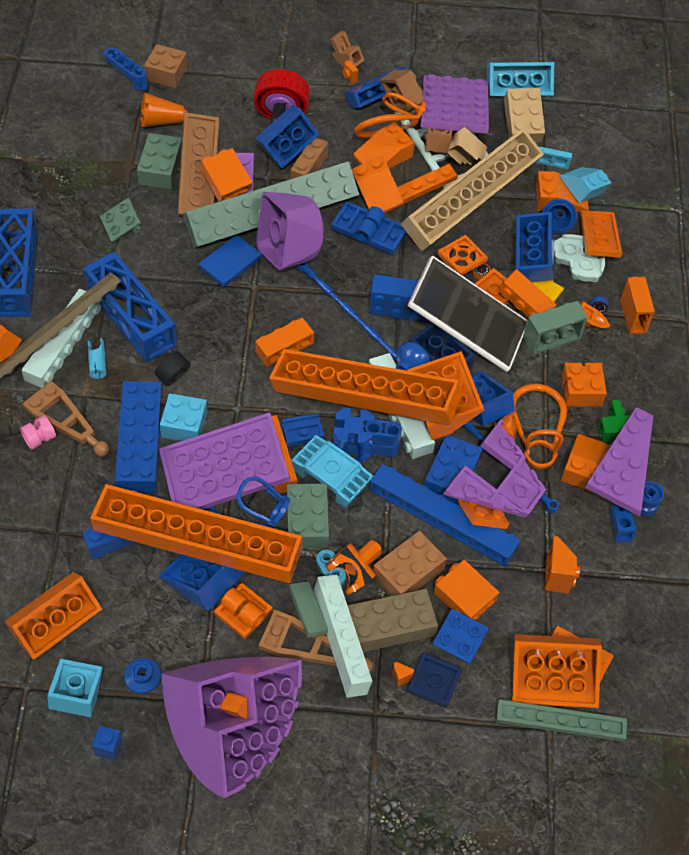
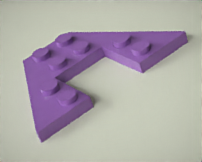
(518, 490)

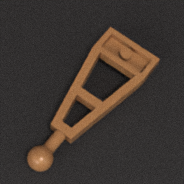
(46, 398)
(275, 636)

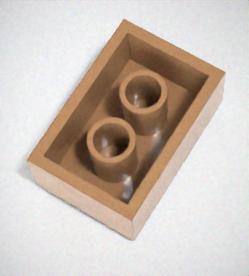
(409, 566)

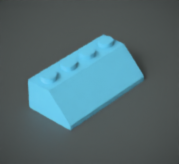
(520, 75)

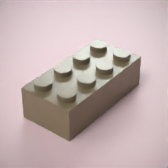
(394, 620)

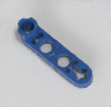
(135, 72)

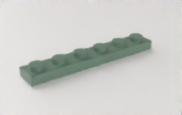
(561, 720)

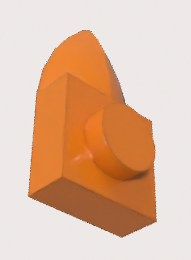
(594, 316)

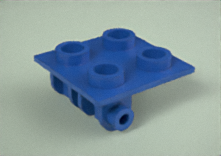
(460, 636)

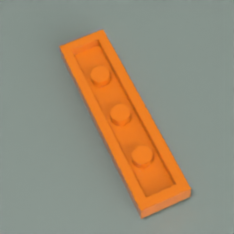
(427, 183)

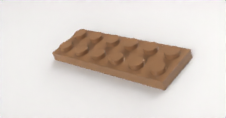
(198, 142)

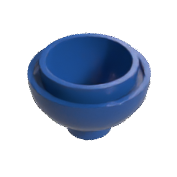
(565, 222)
(410, 356)

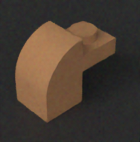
(345, 51)

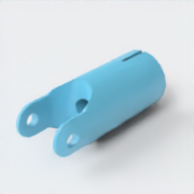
(97, 361)

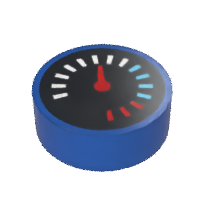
(600, 304)

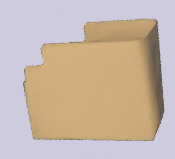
(466, 147)

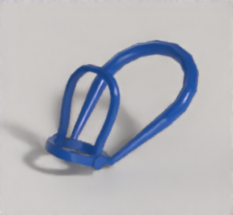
(275, 516)

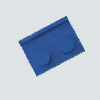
(302, 429)

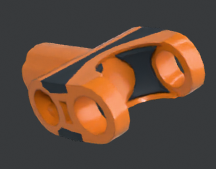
(356, 564)

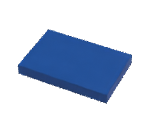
(230, 261)

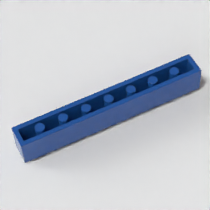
(443, 515)

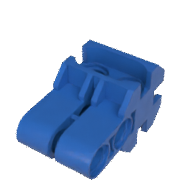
(366, 435)

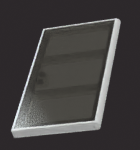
(468, 313)

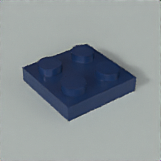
(434, 680)

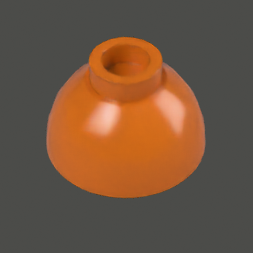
(509, 424)

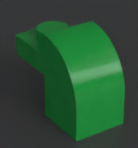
(611, 426)

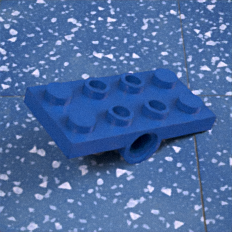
(369, 227)

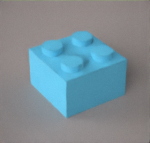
(183, 417)

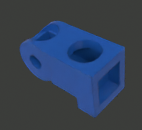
(623, 524)

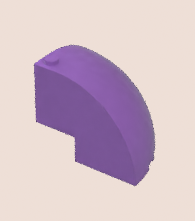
(222, 747)

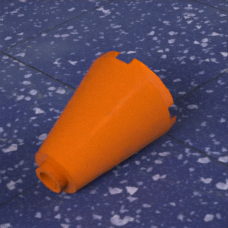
(160, 111)

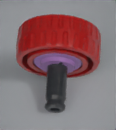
(278, 91)

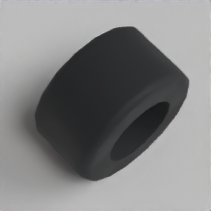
(172, 368)

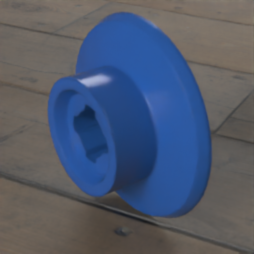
(146, 683)

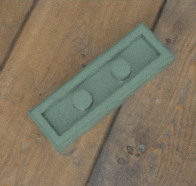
(308, 609)

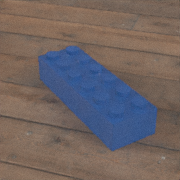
(139, 436)

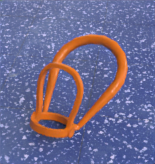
(414, 118)

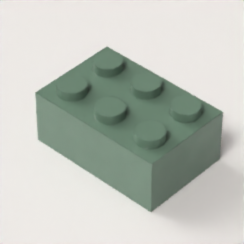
(159, 161)
(555, 327)
(308, 514)

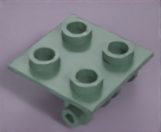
(121, 220)

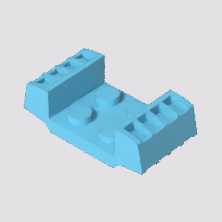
(332, 466)

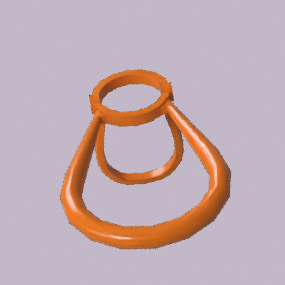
(561, 421)

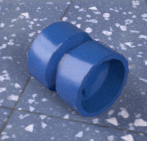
(652, 498)

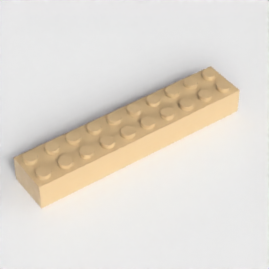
(471, 189)

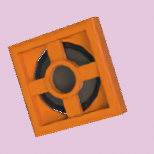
(463, 255)

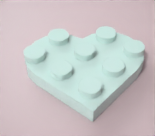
(571, 252)

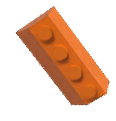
(53, 615)

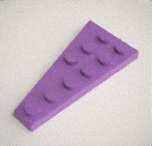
(624, 466)

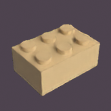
(524, 111)

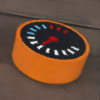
(480, 271)

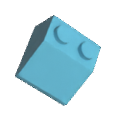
(586, 183)
(75, 688)

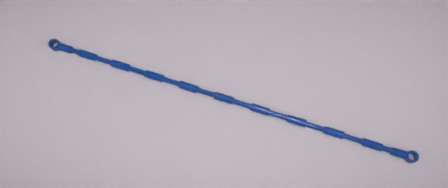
(366, 327)

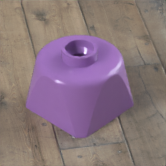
(289, 229)

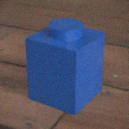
(107, 743)

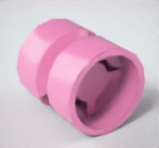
(37, 432)

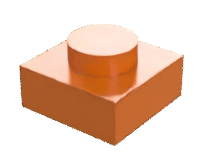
(350, 72)

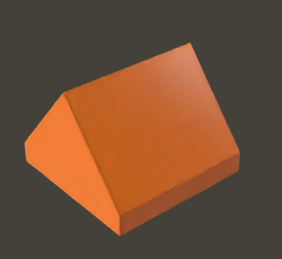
(402, 674)
(235, 705)

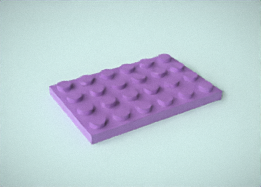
(455, 103)
(215, 464)

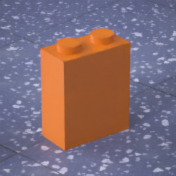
(226, 175)
(637, 305)
(466, 591)

